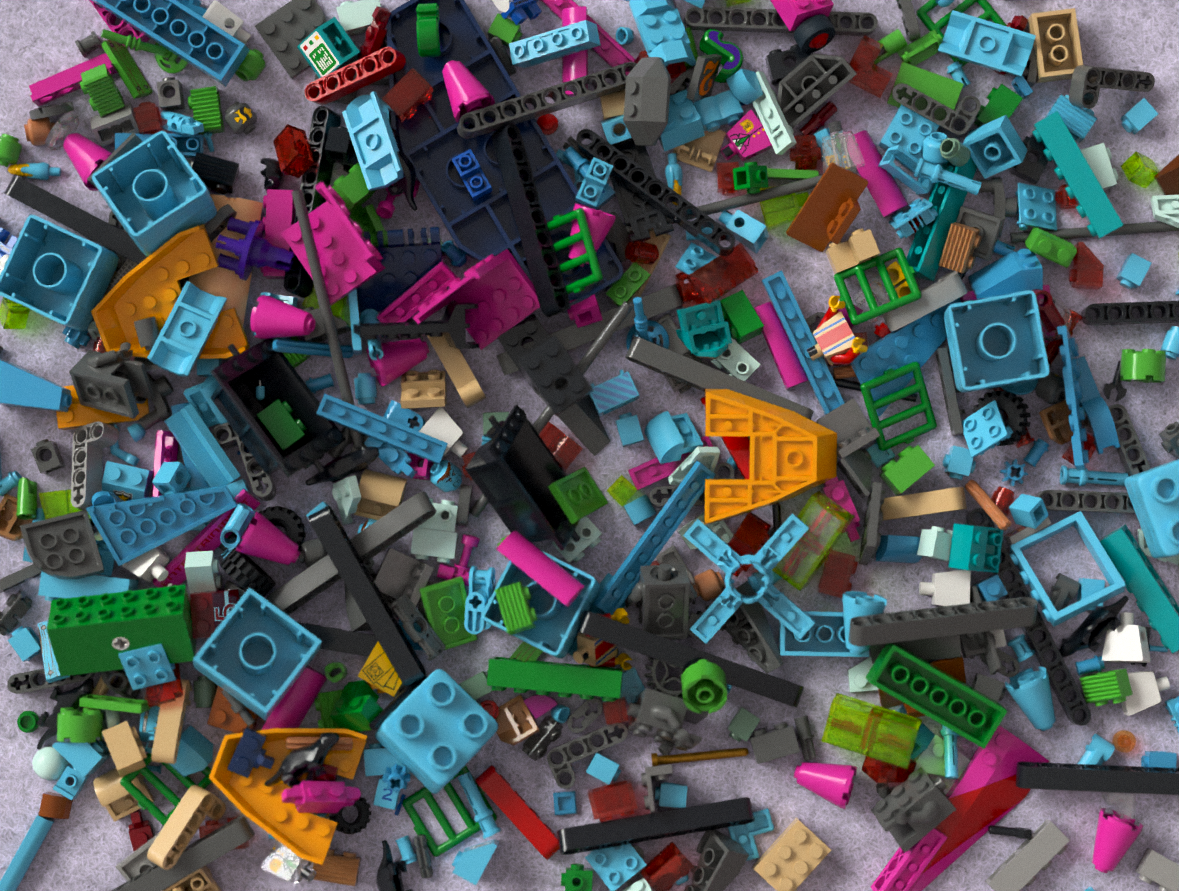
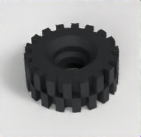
(1014, 409)
(288, 520)
(247, 573)

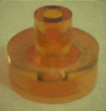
(1119, 741)

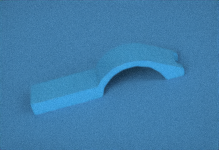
(1096, 410)

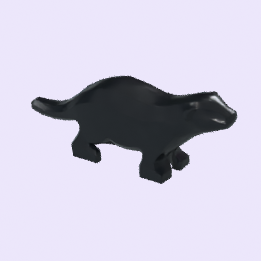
(408, 181)
(345, 465)
(1093, 629)
(65, 699)
(304, 760)
(390, 872)

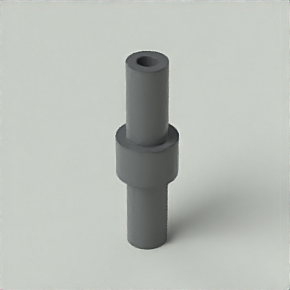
(239, 708)

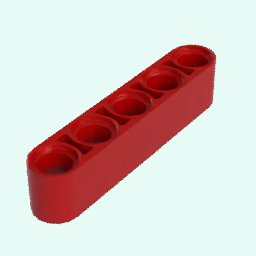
(364, 77)
(738, 448)
(518, 812)

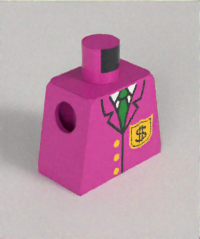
(746, 138)

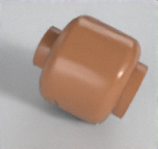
(38, 130)
(708, 584)

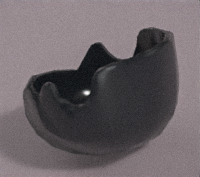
(273, 172)

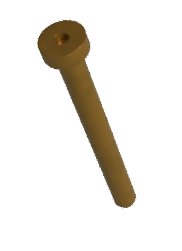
(698, 756)

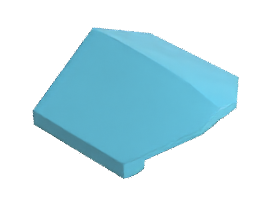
(194, 753)

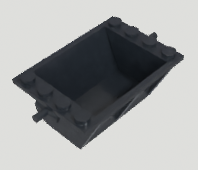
(240, 407)
(515, 479)

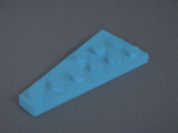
(901, 347)
(1073, 393)
(146, 523)

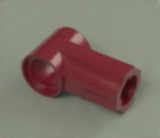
(1048, 312)

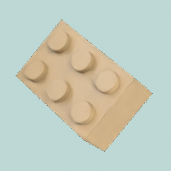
(1055, 44)
(791, 857)

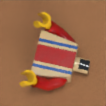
(835, 337)
(599, 652)

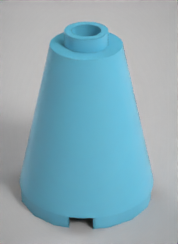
(860, 604)
(1034, 697)

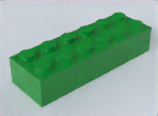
(555, 677)
(936, 694)

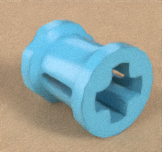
(1021, 648)

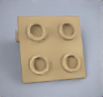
(702, 151)

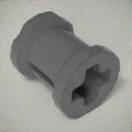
(89, 44)

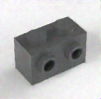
(774, 742)

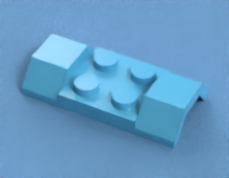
(662, 31)
(987, 43)
(374, 144)
(186, 330)

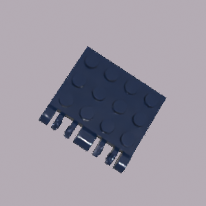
(402, 264)

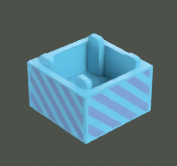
(614, 393)

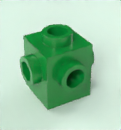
(750, 177)
(580, 872)

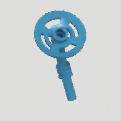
(641, 326)

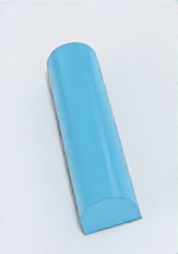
(26, 853)

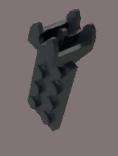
(451, 326)

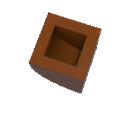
(55, 806)

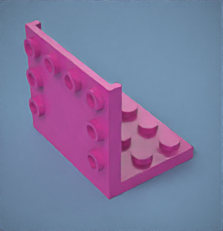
(342, 249)
(498, 288)

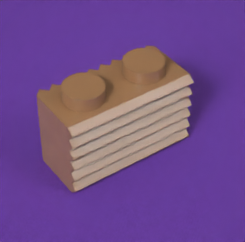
(960, 248)
(339, 868)

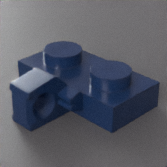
(250, 754)

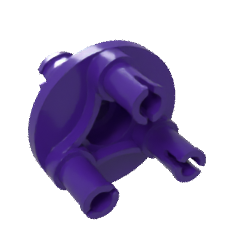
(252, 250)

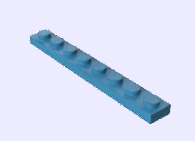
(802, 339)
(654, 538)

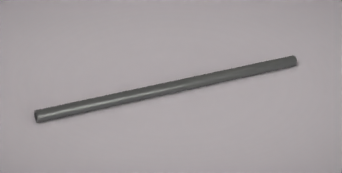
(748, 199)
(1082, 232)
(325, 307)
(583, 365)

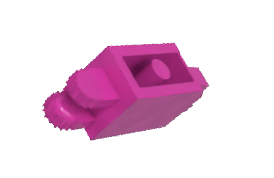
(838, 492)
(320, 796)

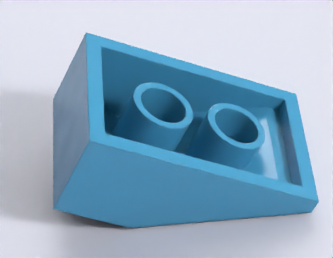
(1008, 275)

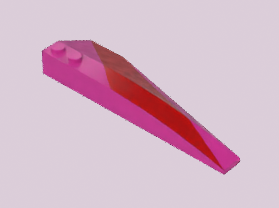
(981, 799)

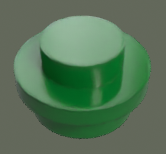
(28, 721)

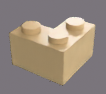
(858, 249)
(125, 748)

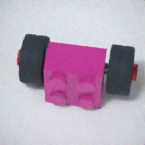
(808, 20)

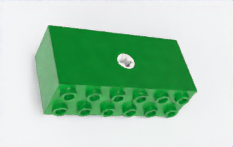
(95, 628)

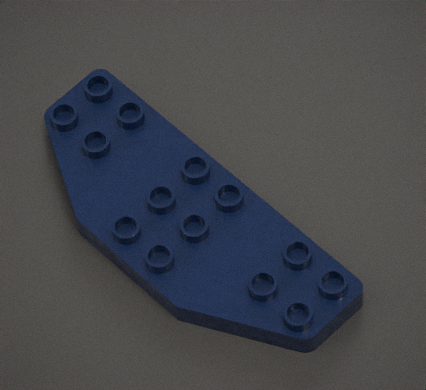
(433, 140)

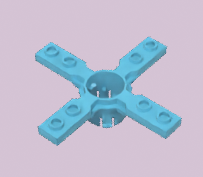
(765, 560)

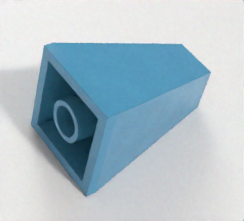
(28, 390)

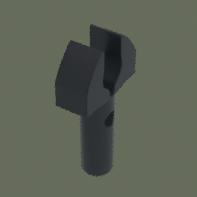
(1116, 382)
(776, 513)
(1018, 832)

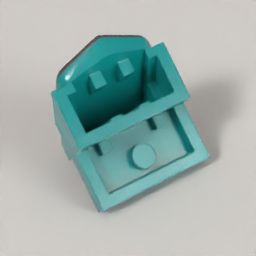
(704, 330)

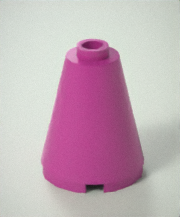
(464, 90)
(85, 156)
(599, 226)
(279, 320)
(398, 359)
(267, 542)
(828, 781)
(1113, 840)

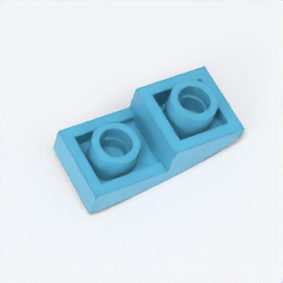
(594, 183)

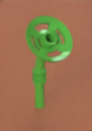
(159, 51)

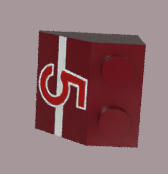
(210, 610)

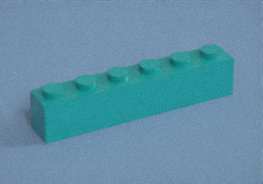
(1077, 174)
(930, 240)
(1145, 585)

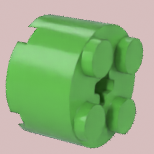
(1143, 366)
(704, 687)
(79, 725)

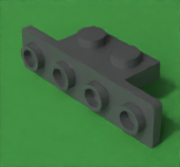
(980, 642)

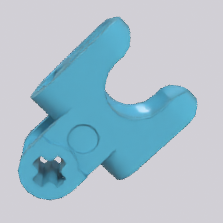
(479, 593)

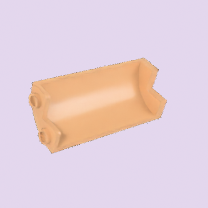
(222, 281)

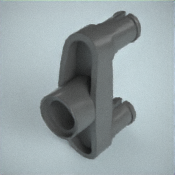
(1003, 206)
(161, 388)

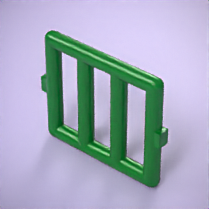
(989, 13)
(590, 256)
(879, 262)
(925, 405)
(145, 803)
(454, 839)

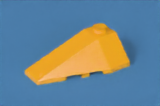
(81, 415)

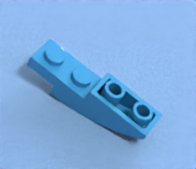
(186, 145)

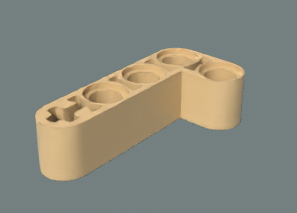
(458, 371)
(923, 503)
(170, 727)
(183, 824)

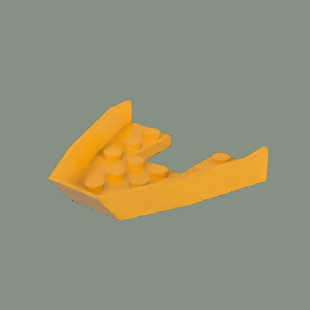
(153, 291)
(785, 454)
(302, 833)

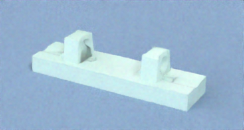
(773, 118)

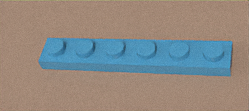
(381, 429)

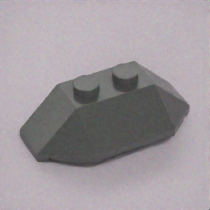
(811, 85)
(647, 101)

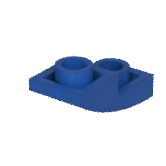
(472, 174)

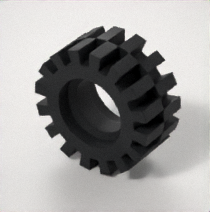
(359, 824)

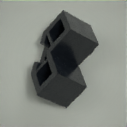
(340, 148)

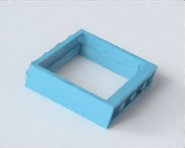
(1097, 551)

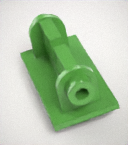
(921, 49)
(628, 285)

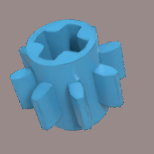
(76, 337)
(1019, 474)
(396, 778)

